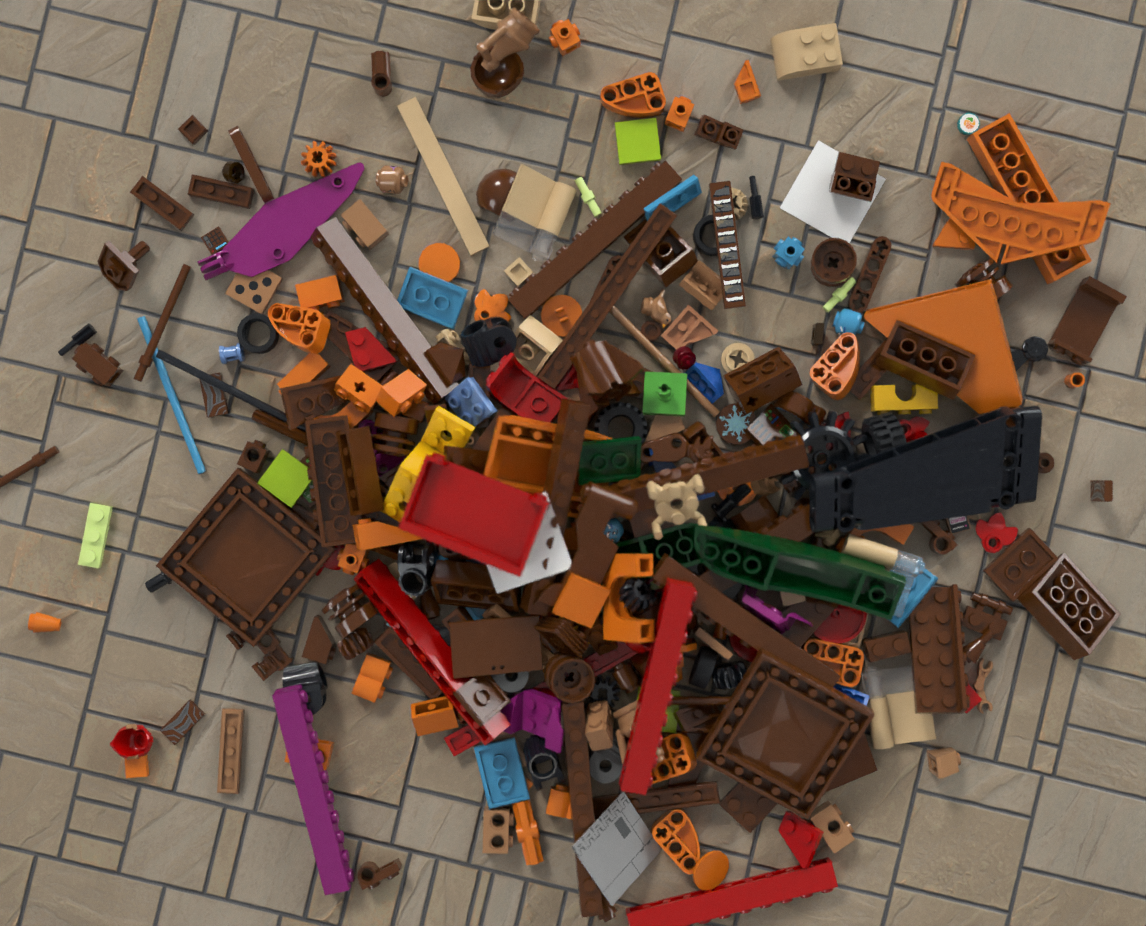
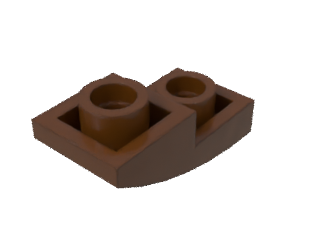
(719, 132)

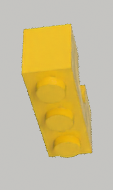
(885, 400)

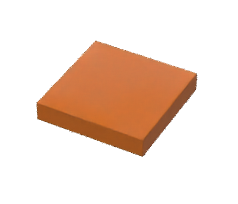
(581, 600)

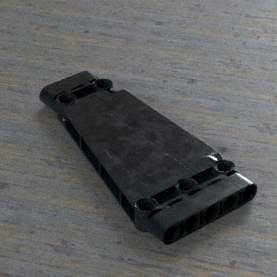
(935, 476)

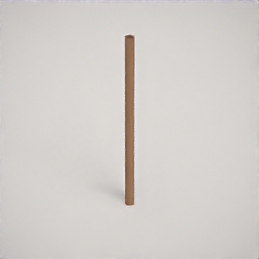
(662, 359)

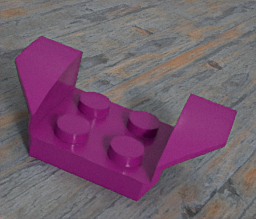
(769, 616)
(536, 714)

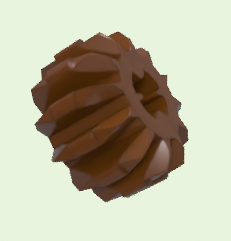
(355, 643)

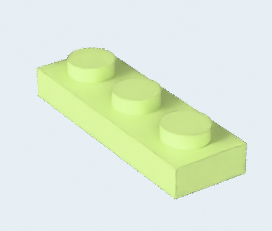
(95, 535)

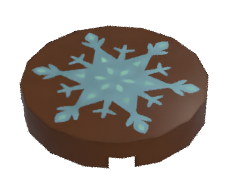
(732, 423)

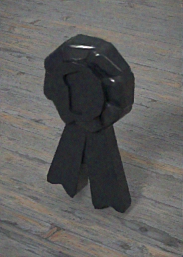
(1033, 350)

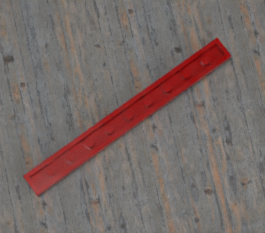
(465, 737)

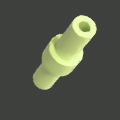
(588, 197)
(839, 295)

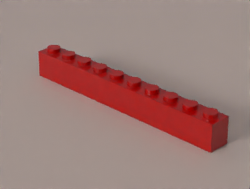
(421, 640)
(657, 685)
(736, 896)

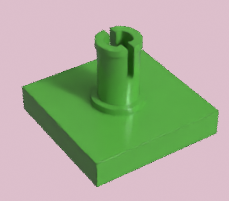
(665, 394)

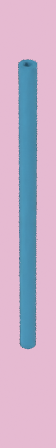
(173, 399)

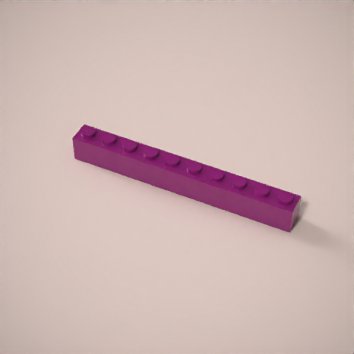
(313, 789)

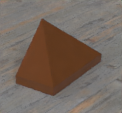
(448, 361)

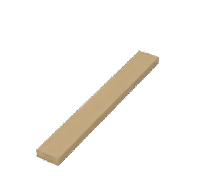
(443, 176)

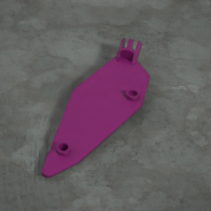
(282, 226)

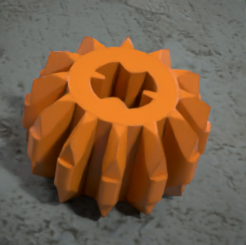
(324, 153)

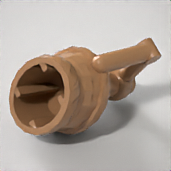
(512, 36)
(625, 719)

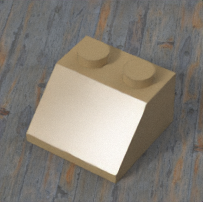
(535, 345)

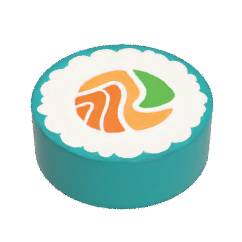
(968, 123)

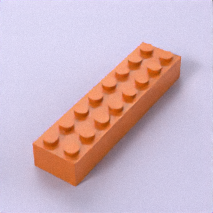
(1018, 176)

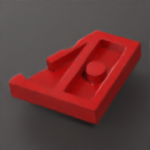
(367, 350)

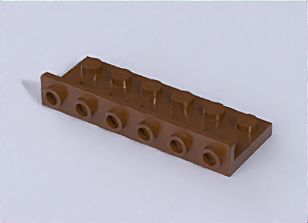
(938, 653)

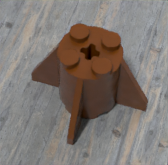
(604, 374)

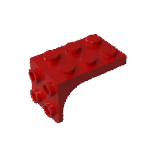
(523, 391)

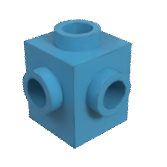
(785, 259)

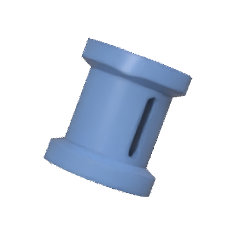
(231, 353)

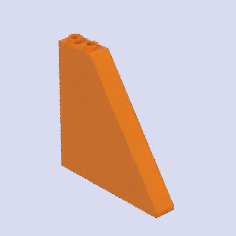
(970, 321)

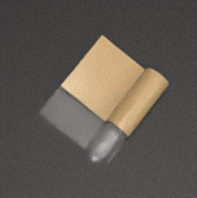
(534, 213)
(893, 560)
(894, 708)

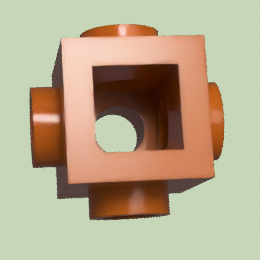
(565, 36)
(345, 559)

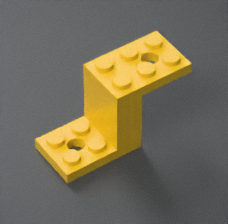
(432, 441)

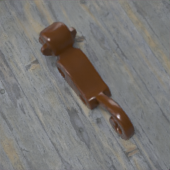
(665, 452)

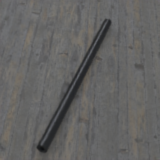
(225, 387)

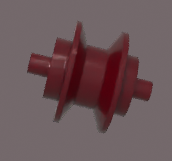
(684, 357)

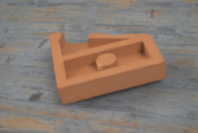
(688, 329)

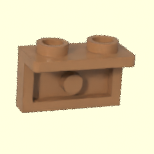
(703, 285)

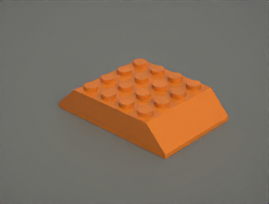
(523, 452)

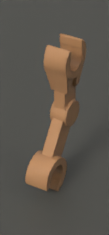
(978, 685)

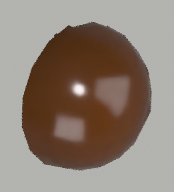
(498, 81)
(494, 190)

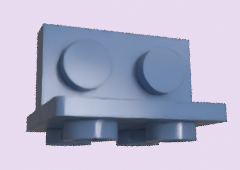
(470, 402)

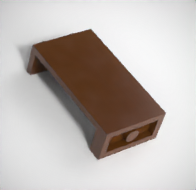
(1085, 320)

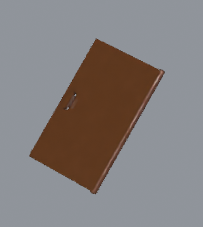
(495, 643)

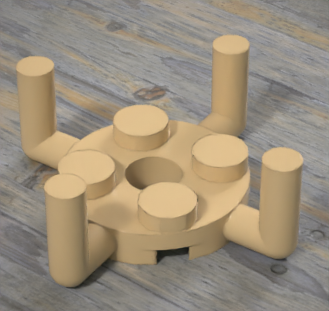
(681, 512)

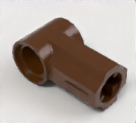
(381, 72)

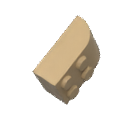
(489, 12)
(806, 51)

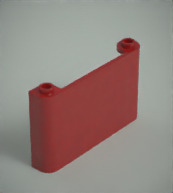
(474, 514)

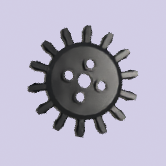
(817, 436)

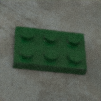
(609, 460)

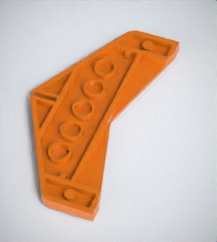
(1023, 227)

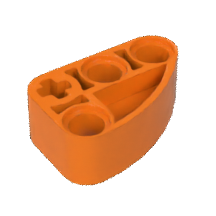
(637, 104)
(300, 333)
(839, 373)
(840, 662)
(674, 757)
(680, 832)

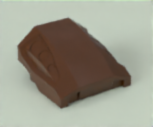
(755, 516)

